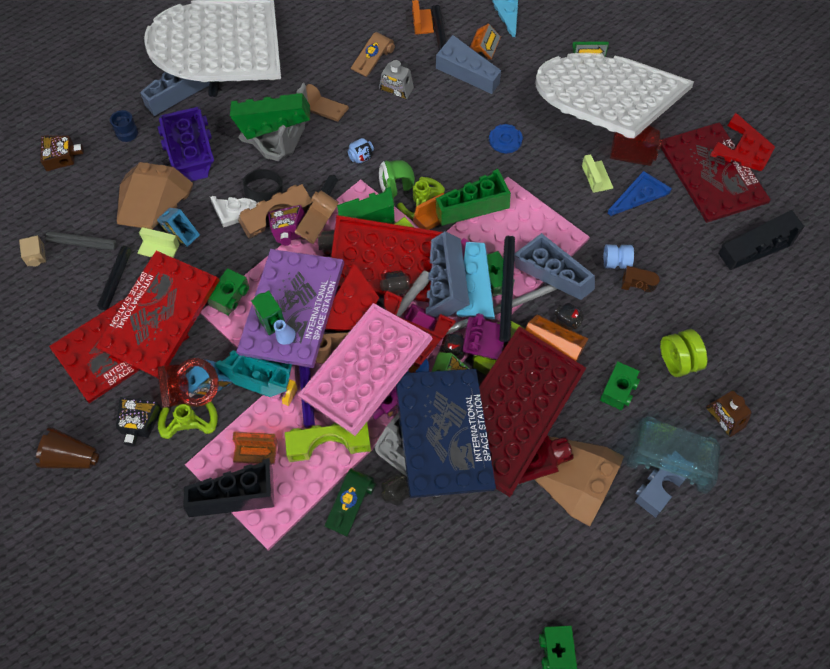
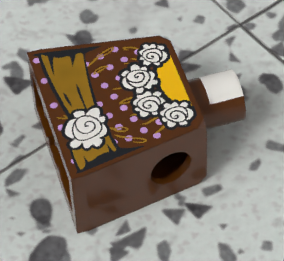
(58, 152)
(730, 412)

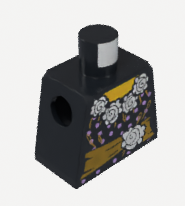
(136, 419)

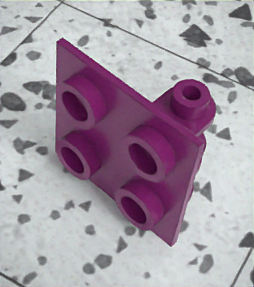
(482, 338)

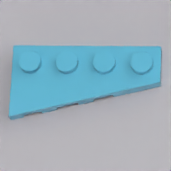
(477, 282)

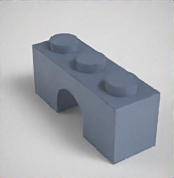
(653, 496)

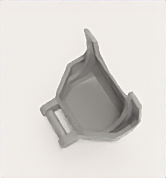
(279, 143)

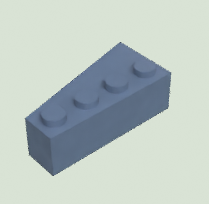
(447, 277)

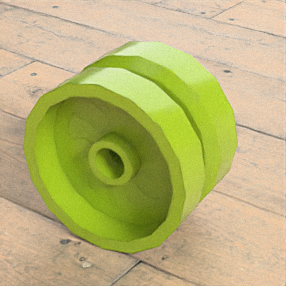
(683, 352)

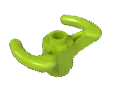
(422, 193)
(186, 419)

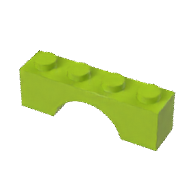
(302, 443)

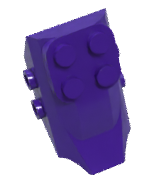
(187, 142)

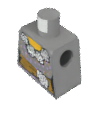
(396, 80)

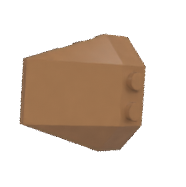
(148, 193)
(584, 480)

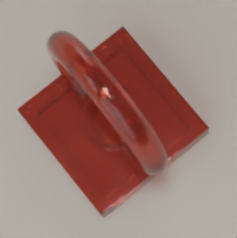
(175, 384)

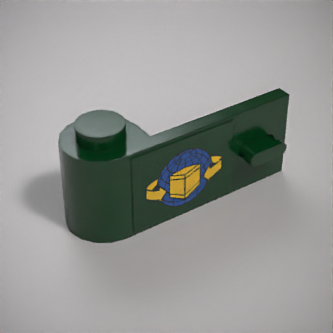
(349, 500)

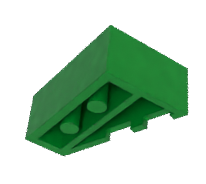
(375, 208)

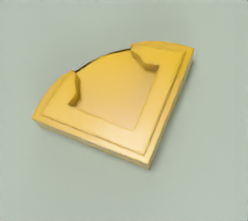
(292, 389)

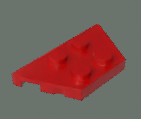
(351, 301)

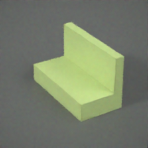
(596, 174)
(159, 241)

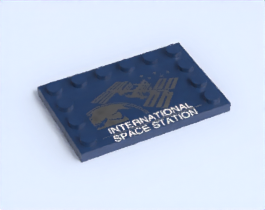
(444, 433)

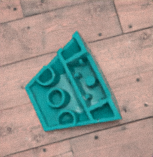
(256, 374)

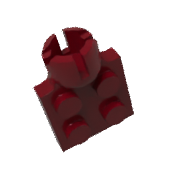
(548, 458)

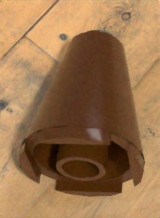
(65, 452)

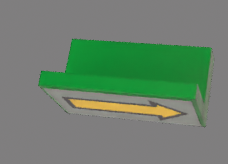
(590, 47)

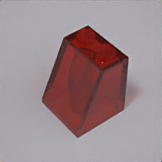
(637, 150)

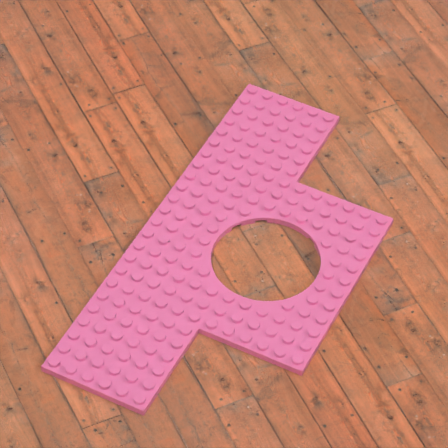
(304, 483)

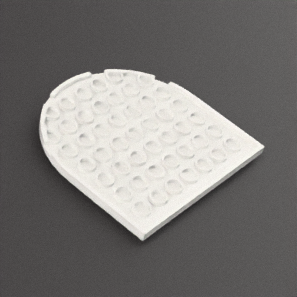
(216, 40)
(609, 90)

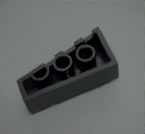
(762, 241)
(232, 492)

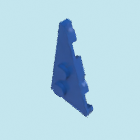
(641, 191)

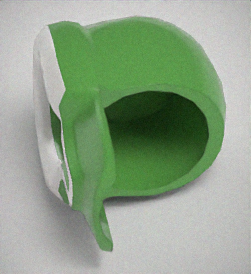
(393, 170)

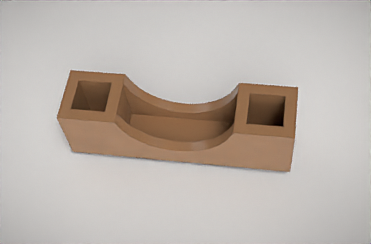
(254, 221)

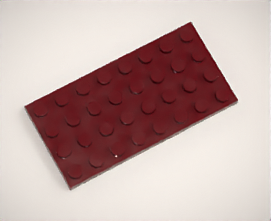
(522, 403)

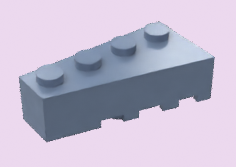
(467, 65)
(169, 91)
(555, 267)

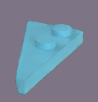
(508, 13)

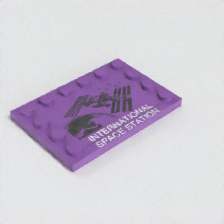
(305, 293)

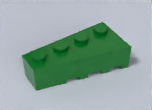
(267, 115)
(474, 200)

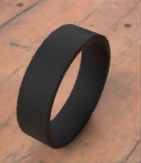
(260, 174)

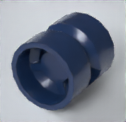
(124, 125)

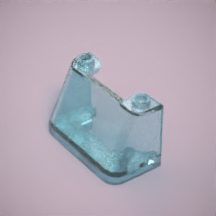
(676, 452)

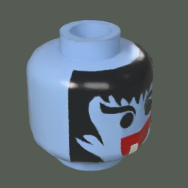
(360, 151)

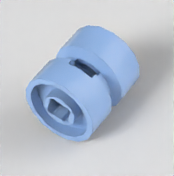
(617, 256)

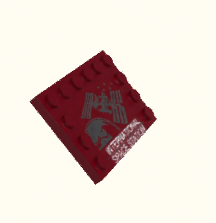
(713, 184)

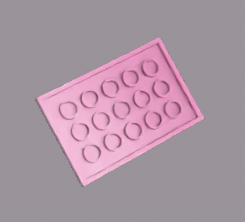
(365, 368)

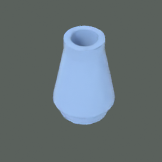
(283, 332)

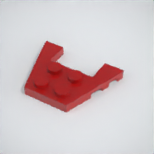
(752, 149)
(441, 327)

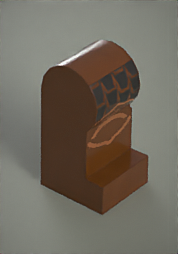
(640, 279)

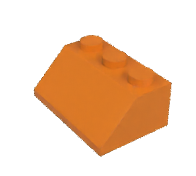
(565, 341)

